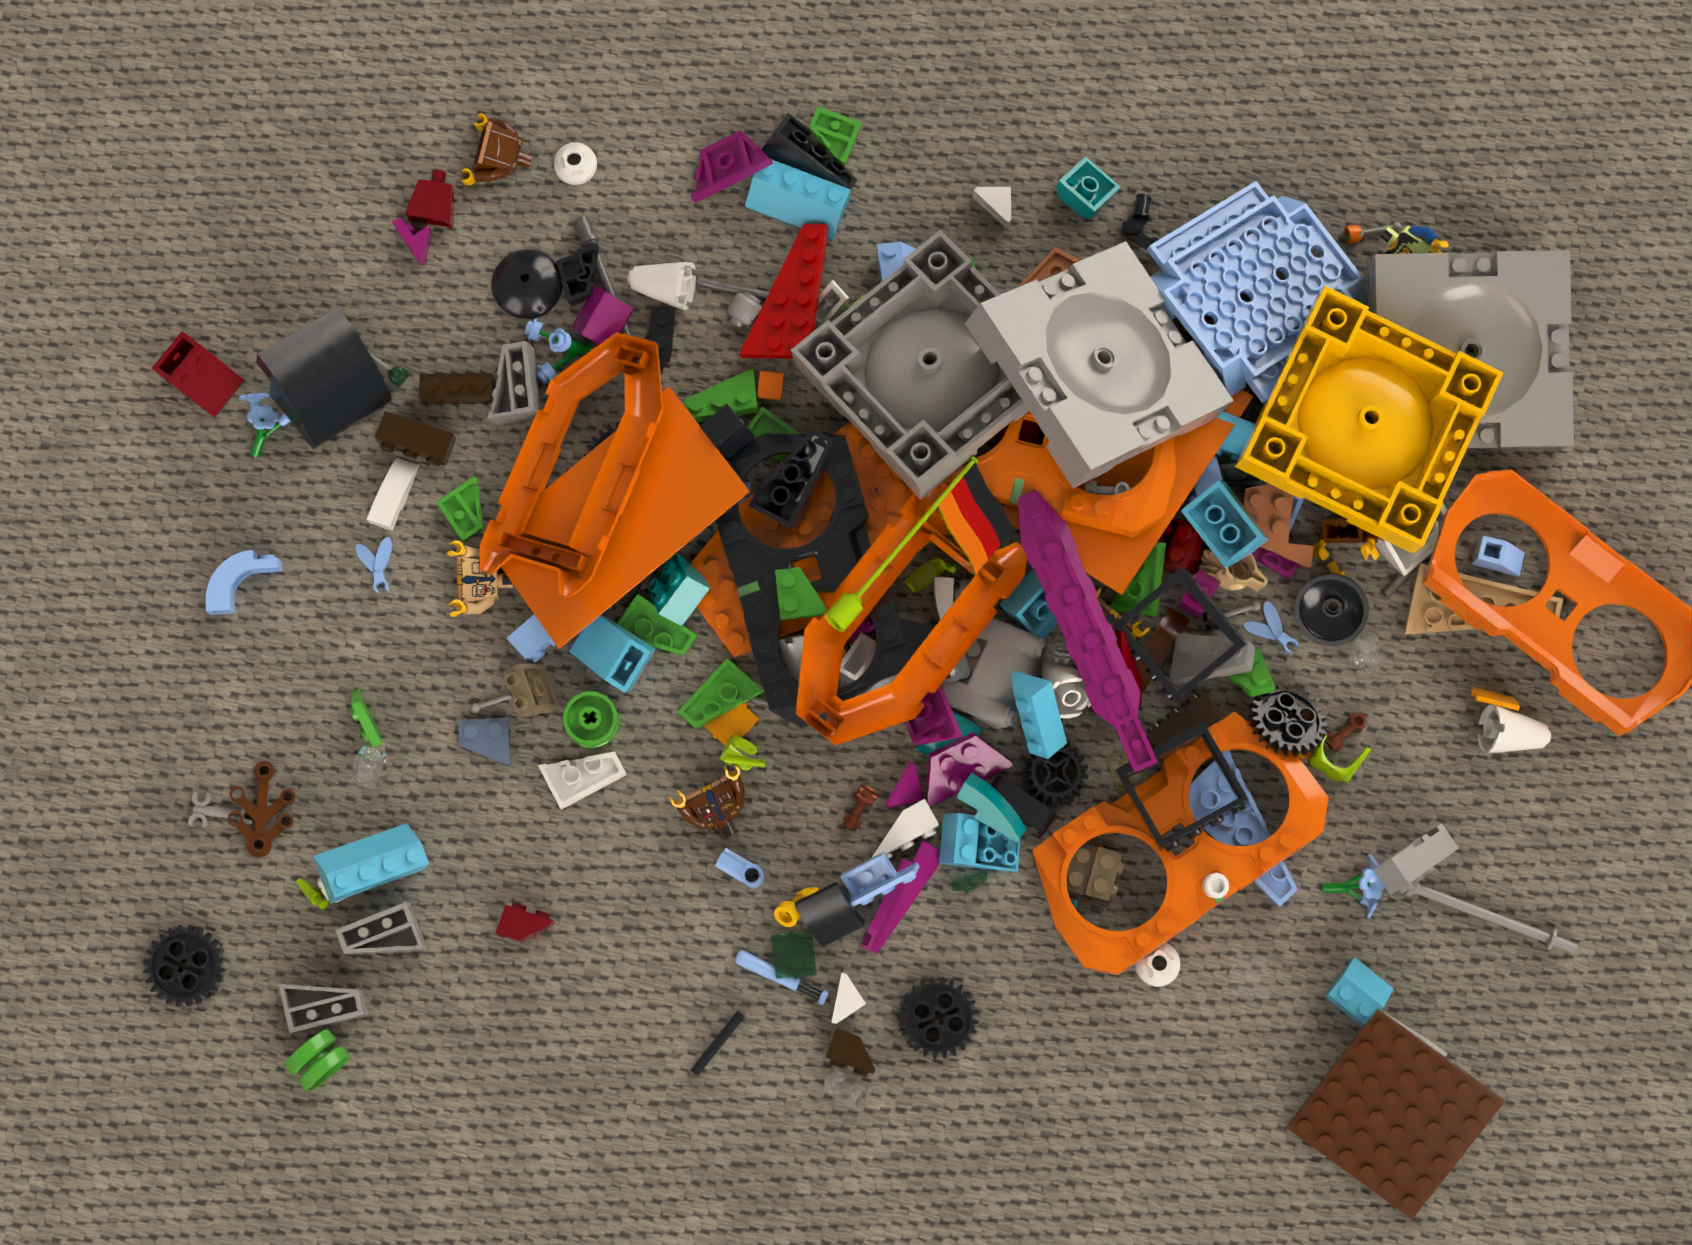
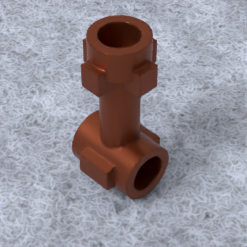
(1355, 722)
(865, 797)

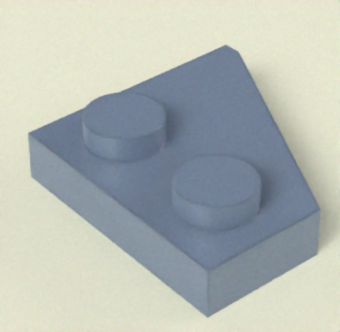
(487, 738)

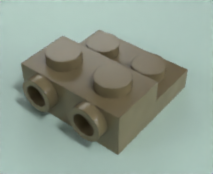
(530, 689)
(1094, 872)

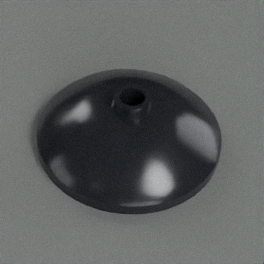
(527, 298)
(1330, 625)

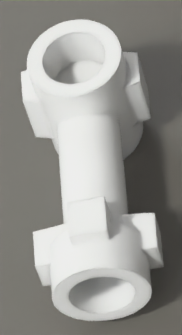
(1106, 490)

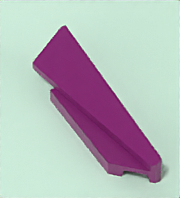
(901, 898)

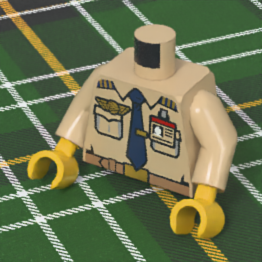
(475, 588)

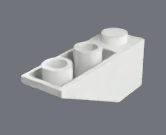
(909, 826)

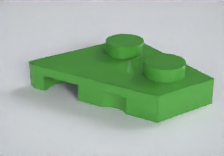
(835, 133)
(464, 509)
(797, 595)
(1256, 681)
(360, 712)

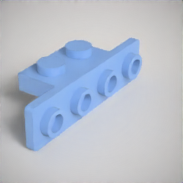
(875, 877)

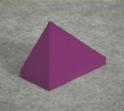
(907, 790)

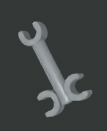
(202, 810)

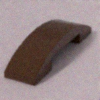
(1161, 642)

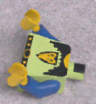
(1413, 240)

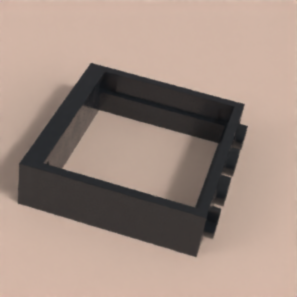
(1213, 611)
(1214, 818)

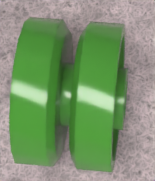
(590, 705)
(317, 1060)

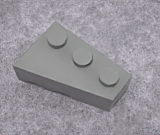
(517, 386)
(1197, 652)
(1415, 860)
(383, 933)
(319, 1007)

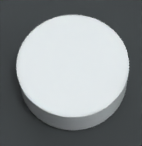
(1215, 885)

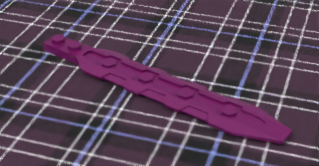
(1083, 624)

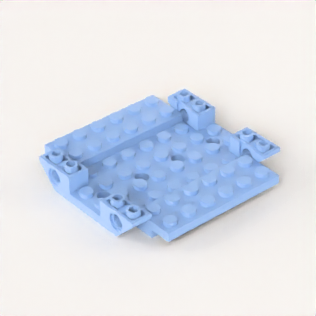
(1237, 252)

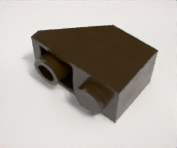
(849, 1050)

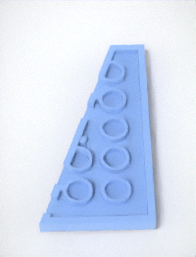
(1247, 828)

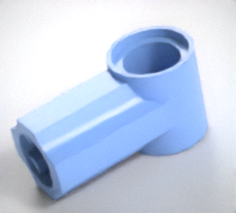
(738, 868)

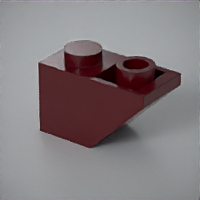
(522, 925)

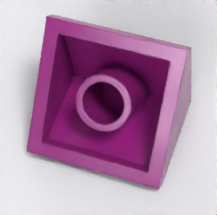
(602, 316)

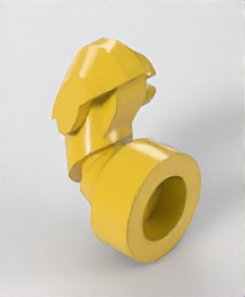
(786, 911)

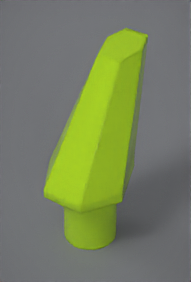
(313, 894)

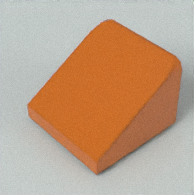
(770, 385)

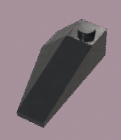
(794, 148)
(791, 486)

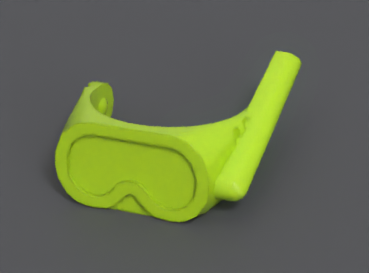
(925, 574)
(731, 754)
(1320, 762)

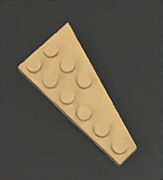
(1429, 615)

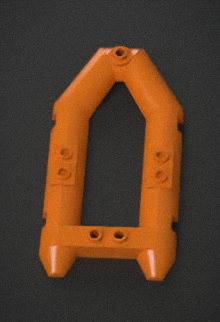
(616, 477)
(935, 656)

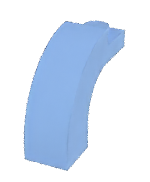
(227, 577)

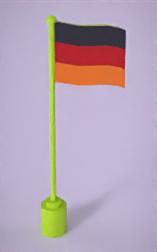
(971, 518)

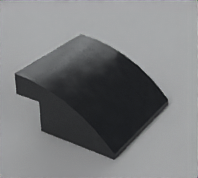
(324, 378)

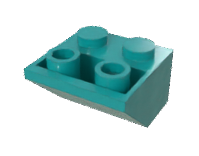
(677, 589)

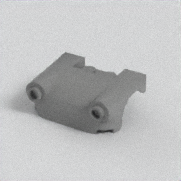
(987, 685)

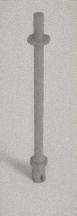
(1550, 939)

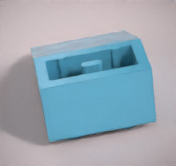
(612, 652)
(976, 845)

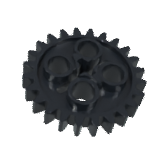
(1288, 721)
(176, 986)
(947, 1039)

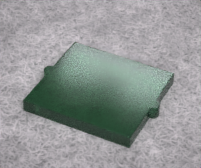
(793, 955)

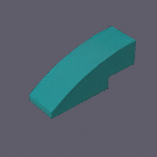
(991, 807)

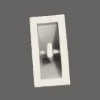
(996, 201)
(831, 303)
(847, 1000)

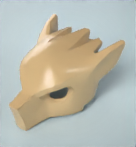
(1235, 576)

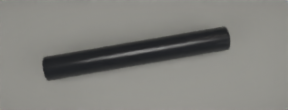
(717, 1043)

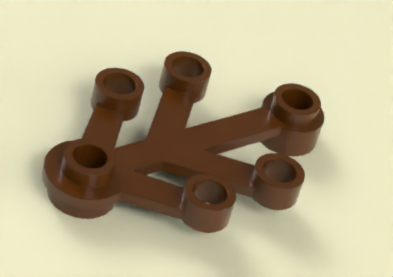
(261, 813)

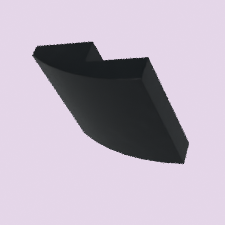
(829, 914)

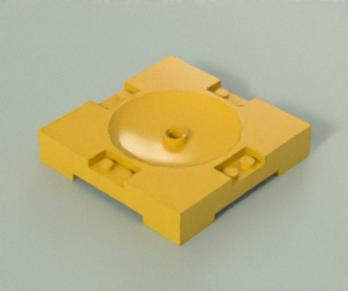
(1316, 433)

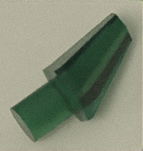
(970, 882)

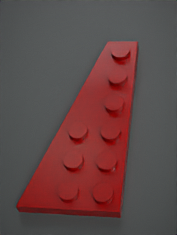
(793, 299)

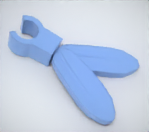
(378, 564)
(1273, 629)

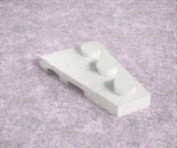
(581, 777)

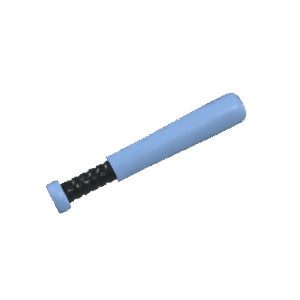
(767, 970)

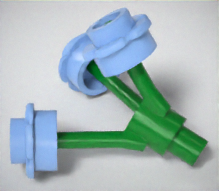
(558, 341)

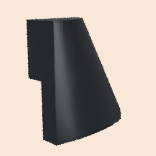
(578, 274)

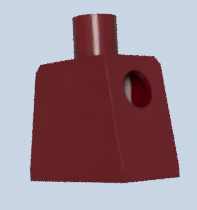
(432, 201)

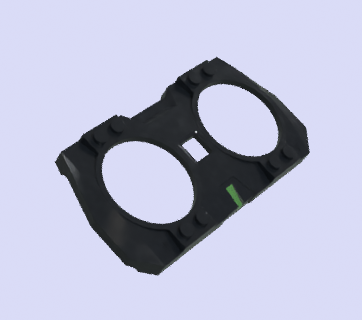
(837, 554)

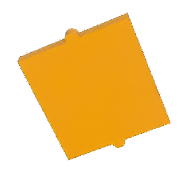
(1495, 698)
(735, 722)

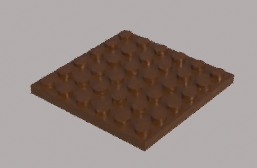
(1395, 1113)

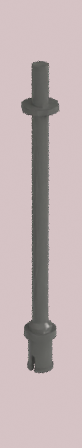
(589, 238)

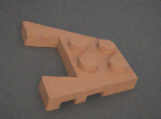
(1272, 512)

